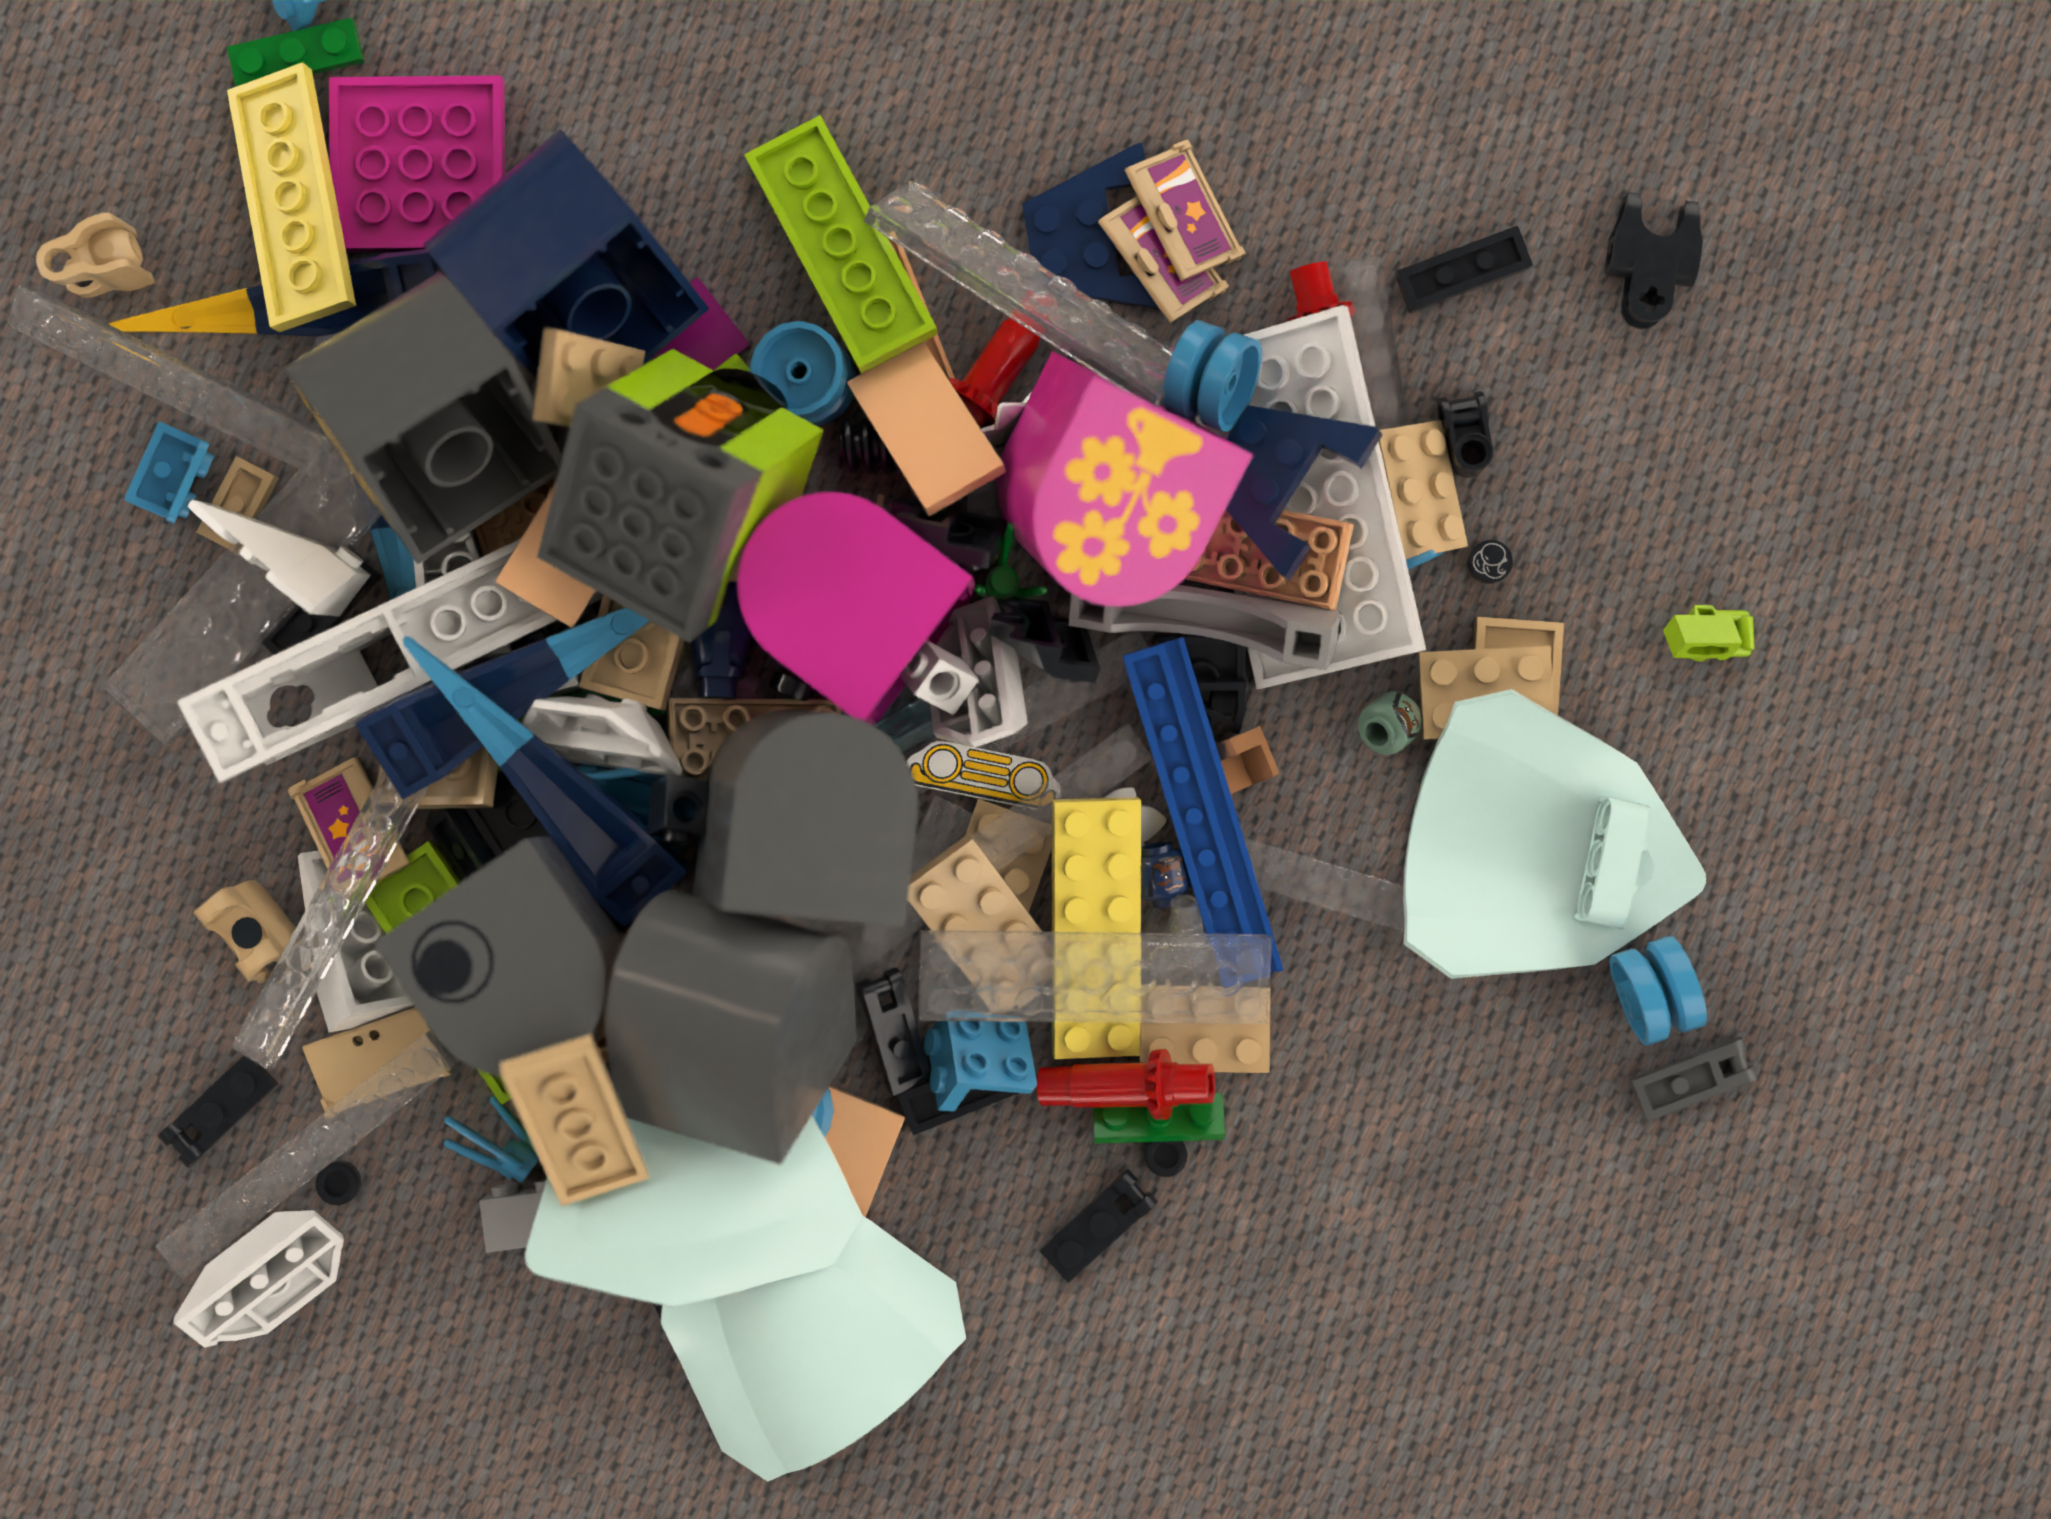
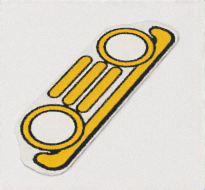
(977, 772)

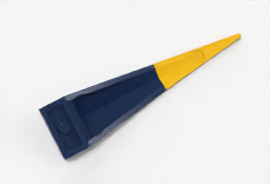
(374, 282)

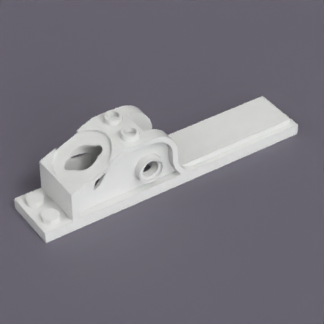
(451, 617)

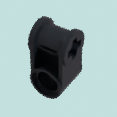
(1466, 424)

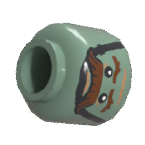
(1389, 723)

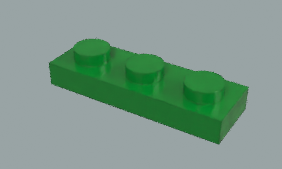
(318, 47)
(1137, 1124)

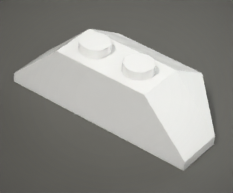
(997, 701)
(603, 733)
(262, 1278)

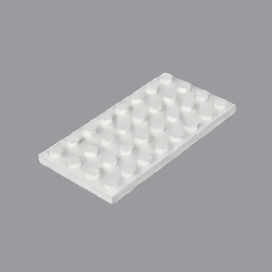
(1317, 372)

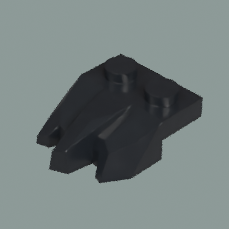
(958, 535)
(1046, 640)
(1219, 675)

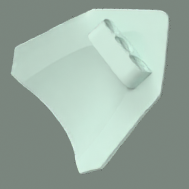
(1535, 846)
(700, 1221)
(817, 1355)

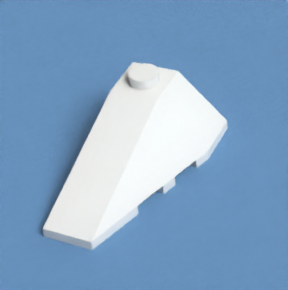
(305, 570)
(358, 981)

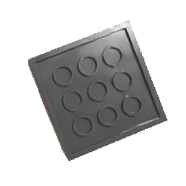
(670, 484)

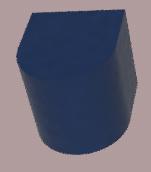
(563, 255)

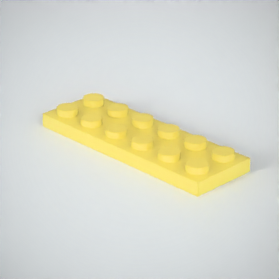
(291, 198)
(1096, 891)

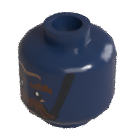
(1162, 873)

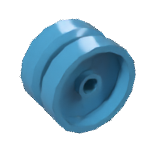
(801, 347)
(1212, 375)
(1658, 990)

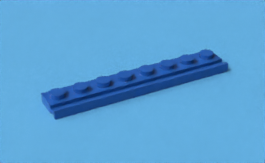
(1197, 792)

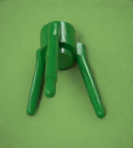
(1002, 580)

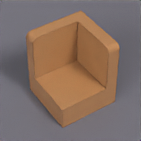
(1246, 759)

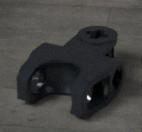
(1652, 261)

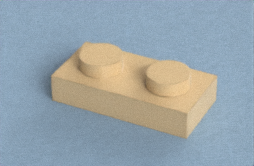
(242, 491)

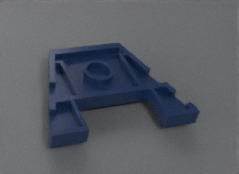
(1071, 242)
(1282, 453)

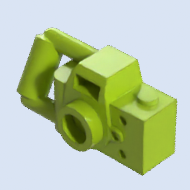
(1710, 634)

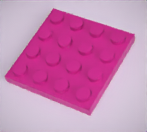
(411, 154)

